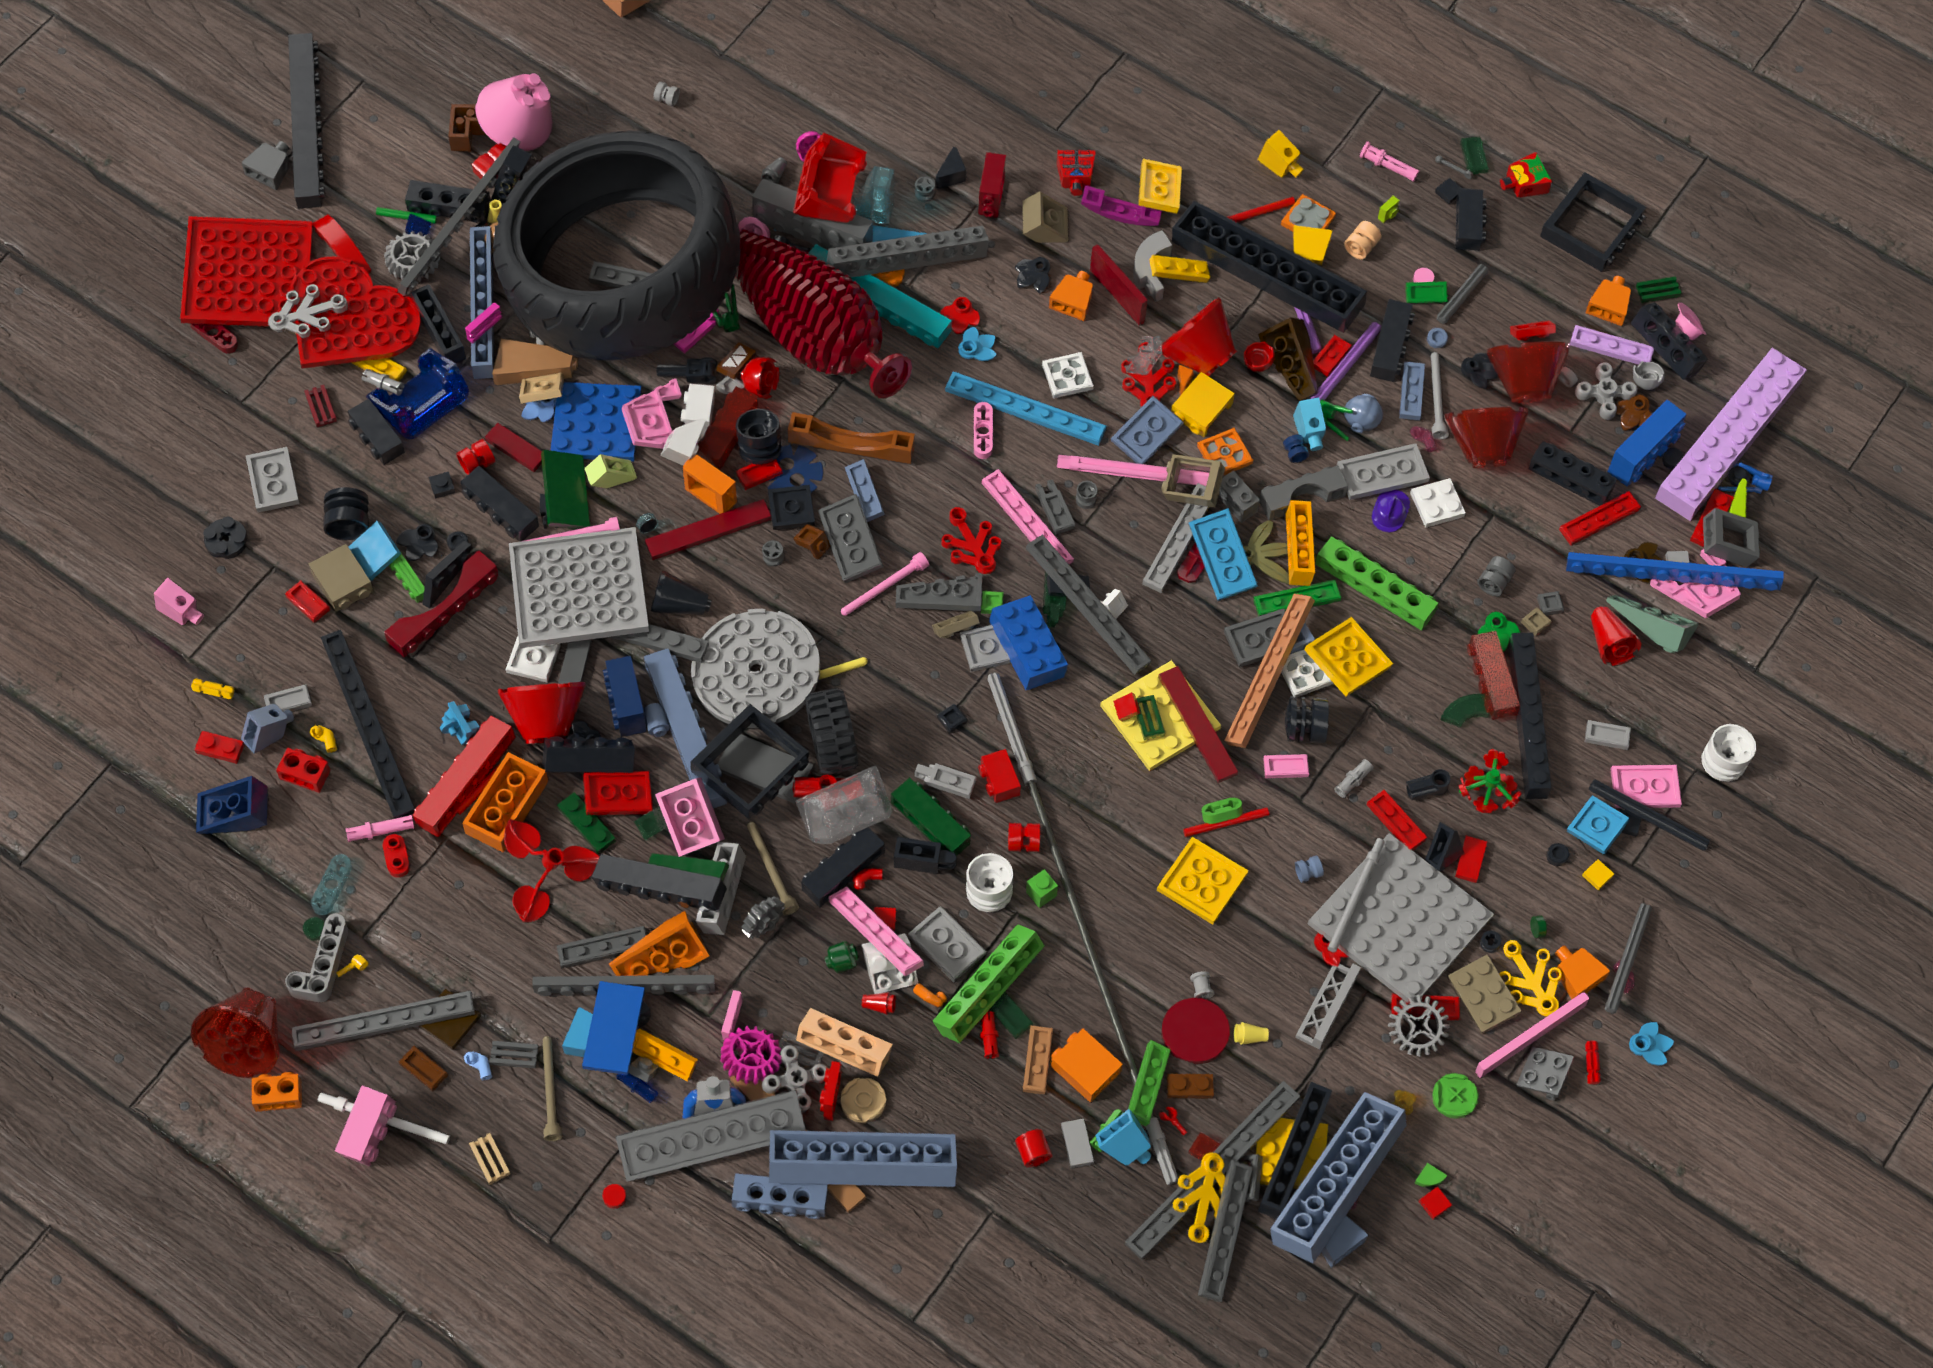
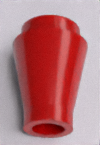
(881, 1002)

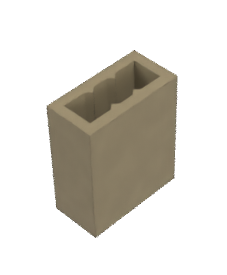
(341, 578)

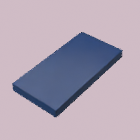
(613, 1028)

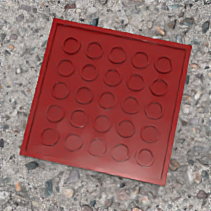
(241, 268)

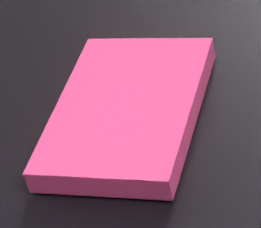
(1648, 784)

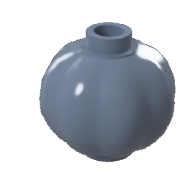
(1366, 413)

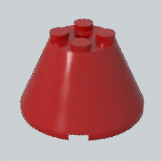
(1203, 341)
(543, 709)

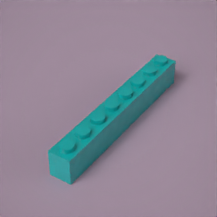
(900, 308)

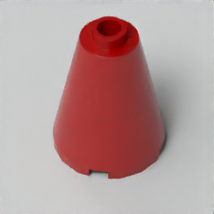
(1613, 637)

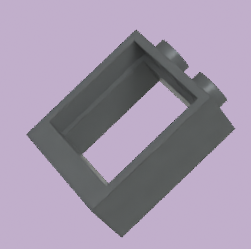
(1713, 537)

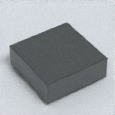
(1550, 603)

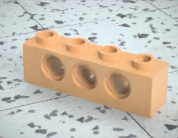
(844, 1042)

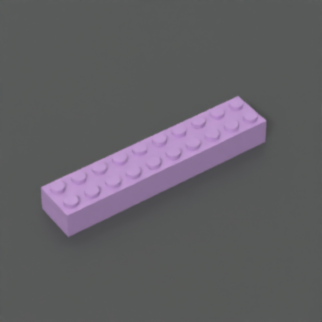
(1730, 434)

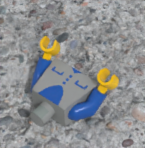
(711, 1096)

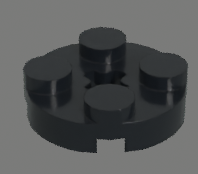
(220, 528)

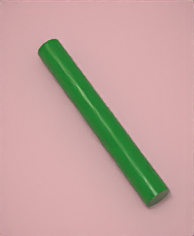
(404, 214)

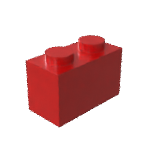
(1000, 776)

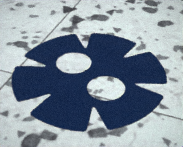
(801, 459)

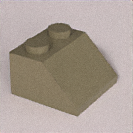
(1045, 219)

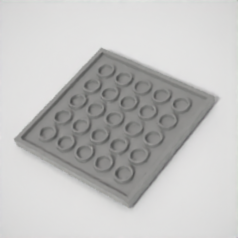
(578, 587)
(1405, 922)

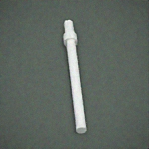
(342, 1104)

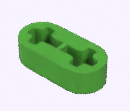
(1222, 810)

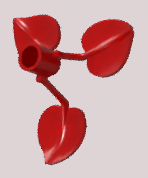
(524, 839)

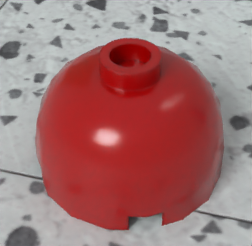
(760, 376)

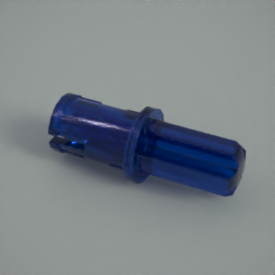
(639, 1086)

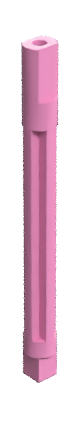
(1129, 469)

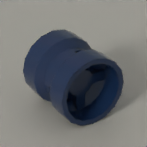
(1296, 449)

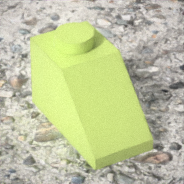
(609, 471)

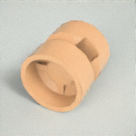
(1362, 240)

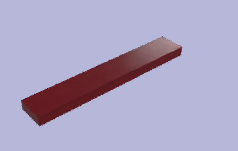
(707, 529)
(1198, 724)

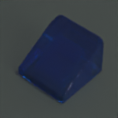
(417, 224)

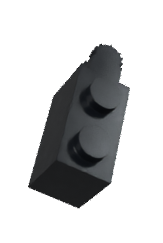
(922, 856)

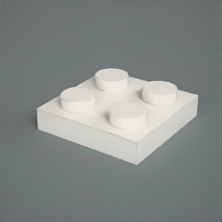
(1437, 503)

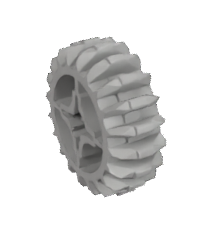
(410, 245)
(1430, 1009)

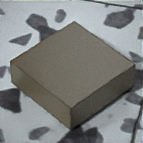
(1536, 621)

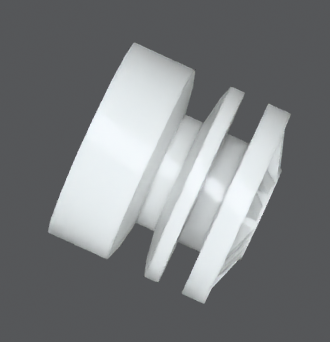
(1728, 752)
(995, 874)

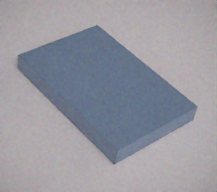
(1147, 431)

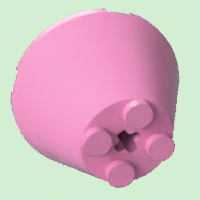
(516, 109)

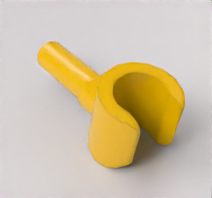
(357, 961)

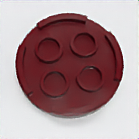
(1195, 1030)

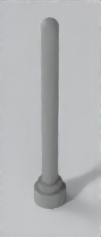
(1439, 428)

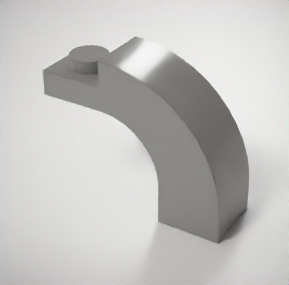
(1158, 245)

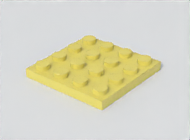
(1177, 737)

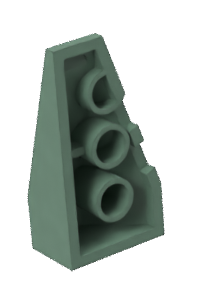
(1665, 630)

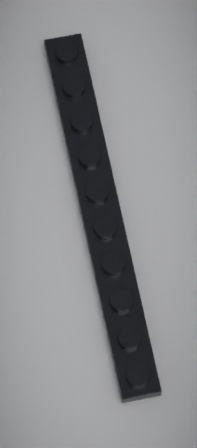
(367, 725)

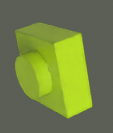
(1388, 209)

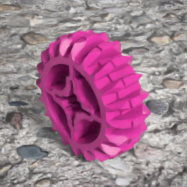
(750, 1047)

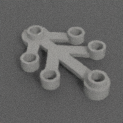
(305, 312)

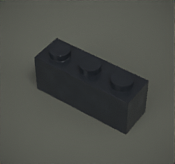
(1470, 219)
(375, 432)

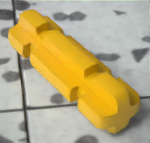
(212, 688)

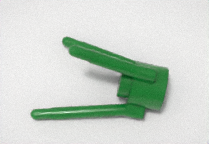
(1329, 411)

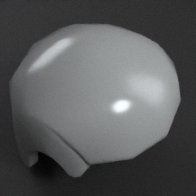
(1648, 375)

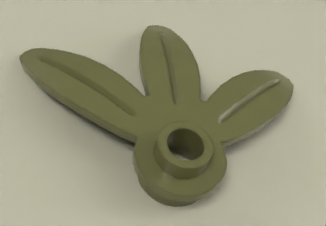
(1259, 553)

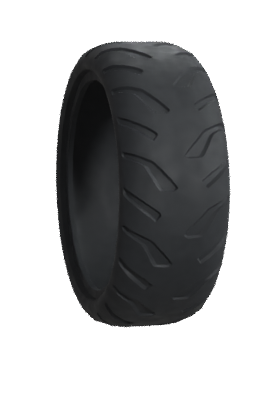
(593, 176)

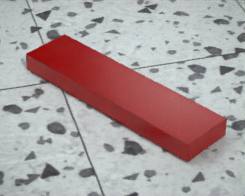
(1599, 518)

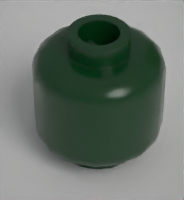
(842, 957)

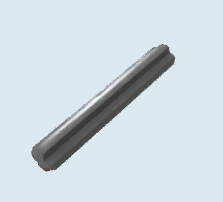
(1463, 292)

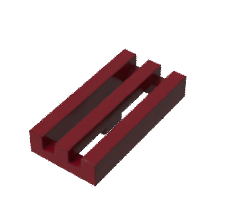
(315, 392)

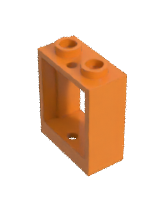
(709, 484)

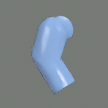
(479, 1062)

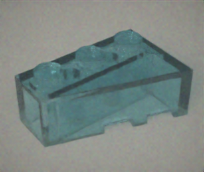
(876, 196)

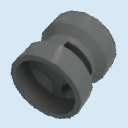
(1086, 494)

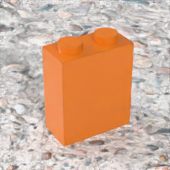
(1086, 1064)

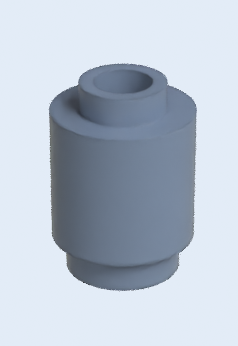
(656, 720)

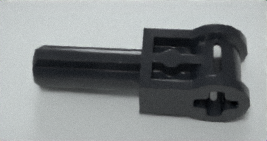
(695, 371)

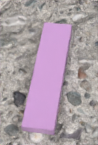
(1611, 345)

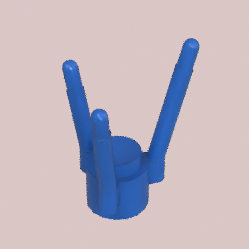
(1760, 480)

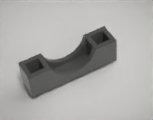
(1326, 484)

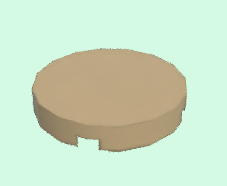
(863, 1100)

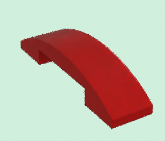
(339, 241)

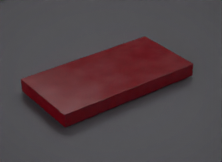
(1118, 284)

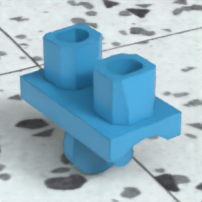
(455, 723)

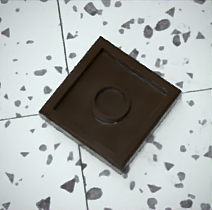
(451, 1031)

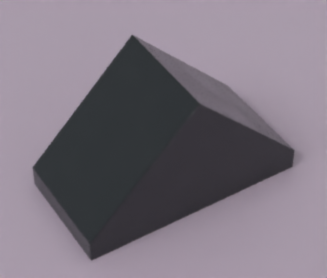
(951, 171)
(1444, 847)

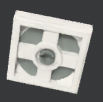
(1067, 375)
(1303, 674)

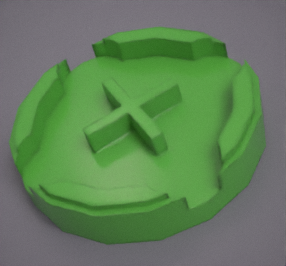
(1455, 1095)

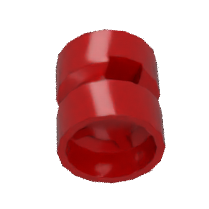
(478, 455)
(1015, 837)

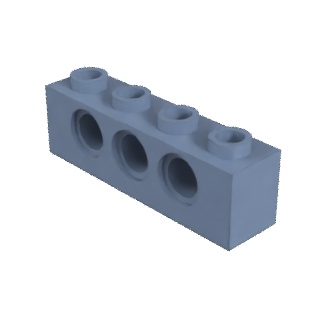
(747, 1184)

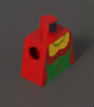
(1527, 177)

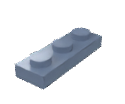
(1411, 391)
(864, 487)

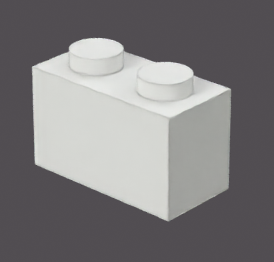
(699, 404)

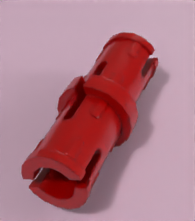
(989, 1036)

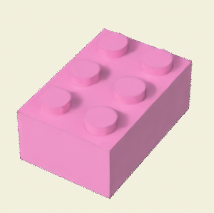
(690, 816)
(366, 1126)

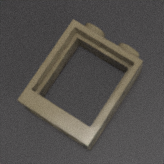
(1213, 483)

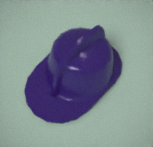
(1390, 510)

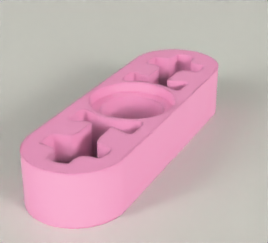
(988, 423)

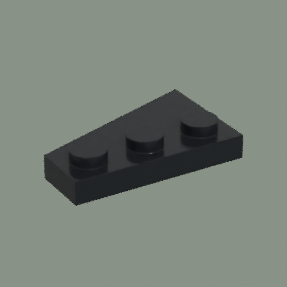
(444, 573)

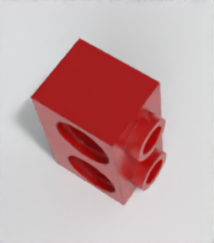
(301, 774)

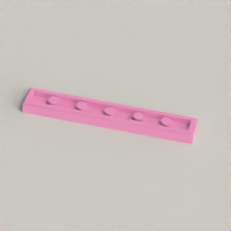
(1021, 512)
(876, 931)
(1532, 1034)

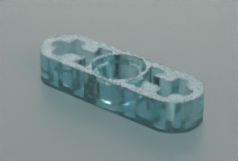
(332, 894)

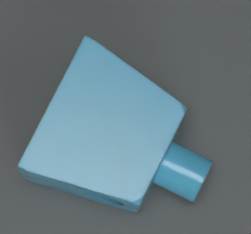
(1310, 422)

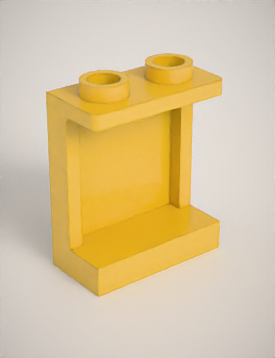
(1202, 403)

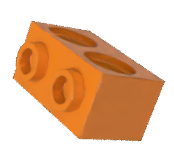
(276, 1098)

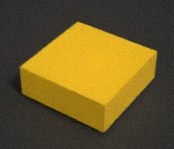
(1598, 874)

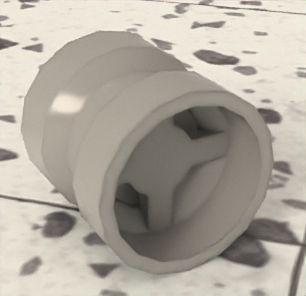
(666, 93)

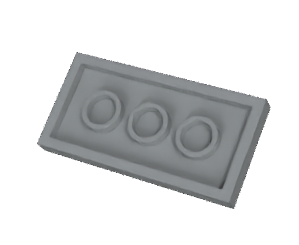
(1383, 471)

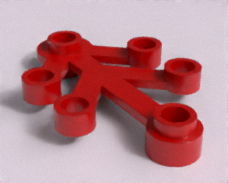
(1149, 381)
(971, 544)

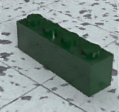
(930, 817)

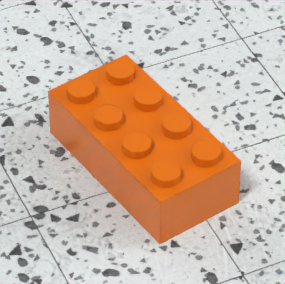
(506, 796)

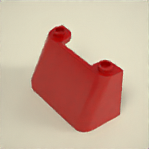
(829, 180)

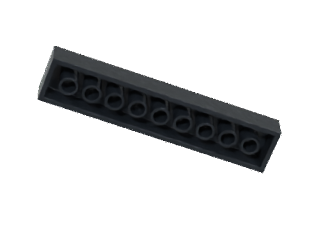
(1269, 266)

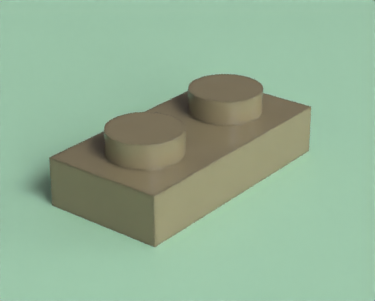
(960, 622)

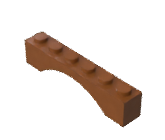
(813, 432)

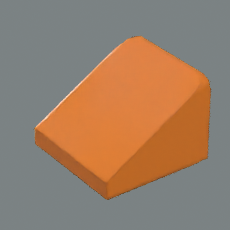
(1184, 378)

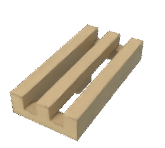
(481, 1142)

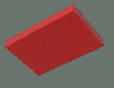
(617, 793)

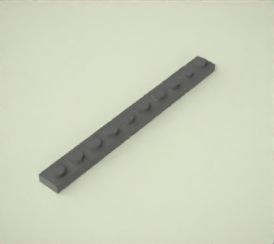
(455, 223)
(1233, 1148)

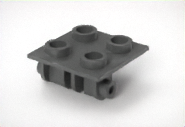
(1545, 1072)

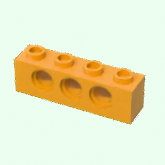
(1300, 543)

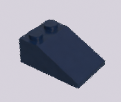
(232, 807)

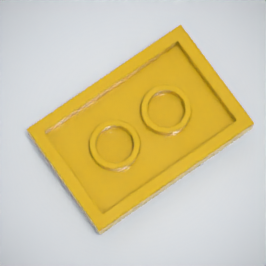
(1160, 186)

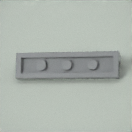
(1336, 1005)

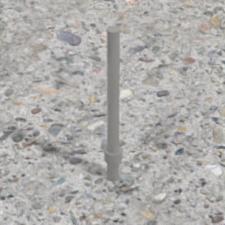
(1371, 860)

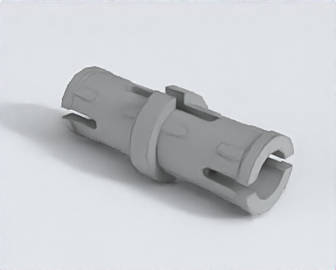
(382, 381)
(1353, 778)

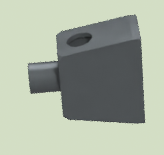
(268, 164)

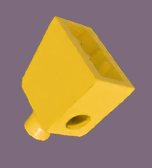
(1280, 156)
(1311, 243)

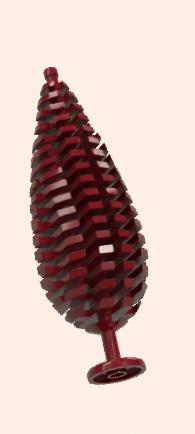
(817, 312)

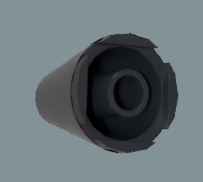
(678, 597)

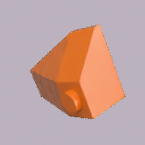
(665, 948)

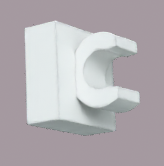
(1115, 603)

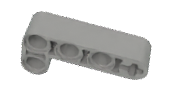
(322, 958)

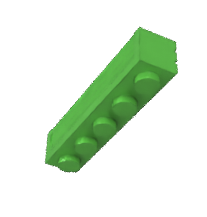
(408, 577)

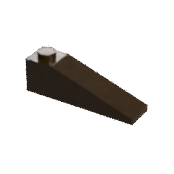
(1293, 355)

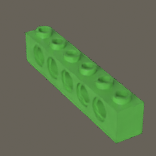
(1380, 593)
(988, 983)

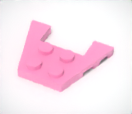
(648, 418)
(1699, 597)

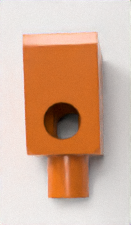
(1072, 296)
(1610, 301)
(1580, 971)

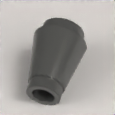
(774, 171)

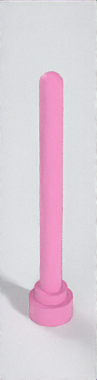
(611, 525)
(918, 563)

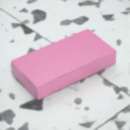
(1286, 766)
(732, 1014)

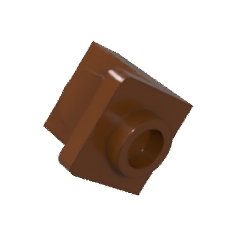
(813, 540)

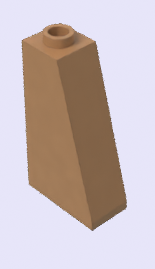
(528, 360)

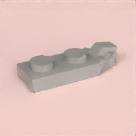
(947, 779)

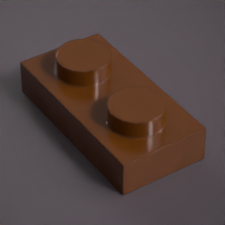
(1190, 1086)

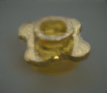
(1405, 1096)

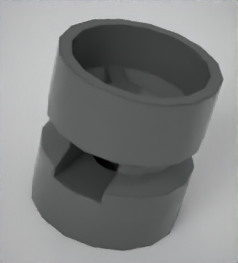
(1496, 576)

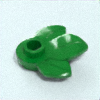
(1503, 630)

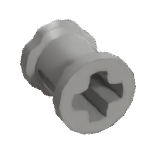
(1202, 985)

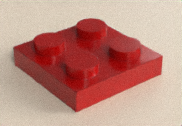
(830, 1093)

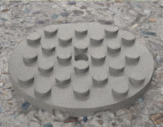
(764, 638)

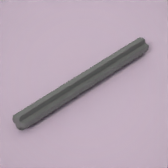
(1628, 958)

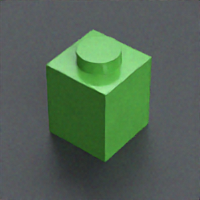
(1041, 888)

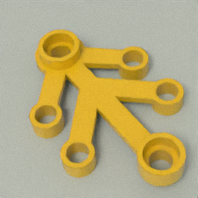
(1532, 981)
(1204, 1193)

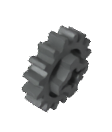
(763, 917)

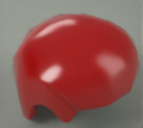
(1259, 356)

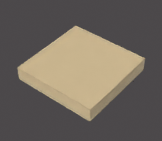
(541, 387)

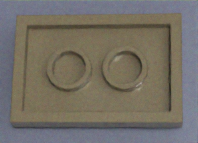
(1484, 994)

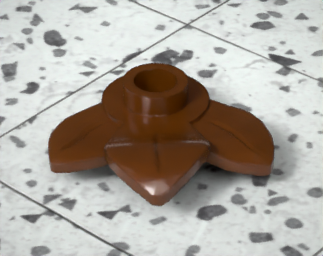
(1631, 414)

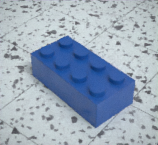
(1647, 443)
(1028, 642)

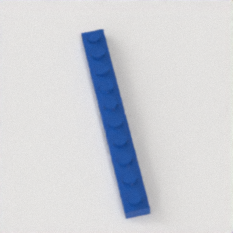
(1675, 571)

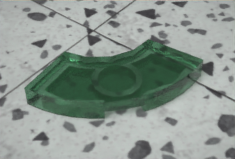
(1464, 709)

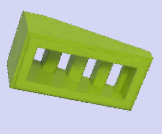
(1738, 504)

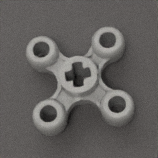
(1605, 391)
(792, 1069)

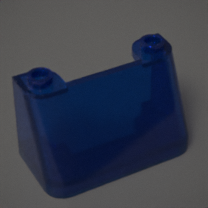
(424, 397)

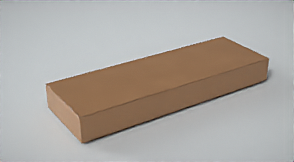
(1037, 1060)

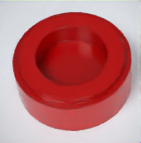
(614, 1196)

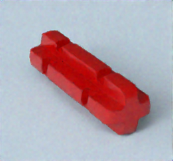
(1592, 1062)

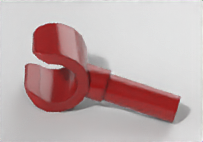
(1172, 1118)

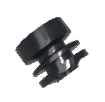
(759, 436)
(345, 513)
(1307, 719)

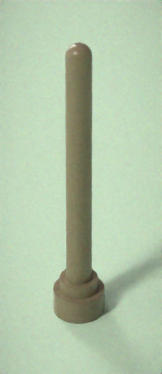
(790, 903)
(552, 1131)

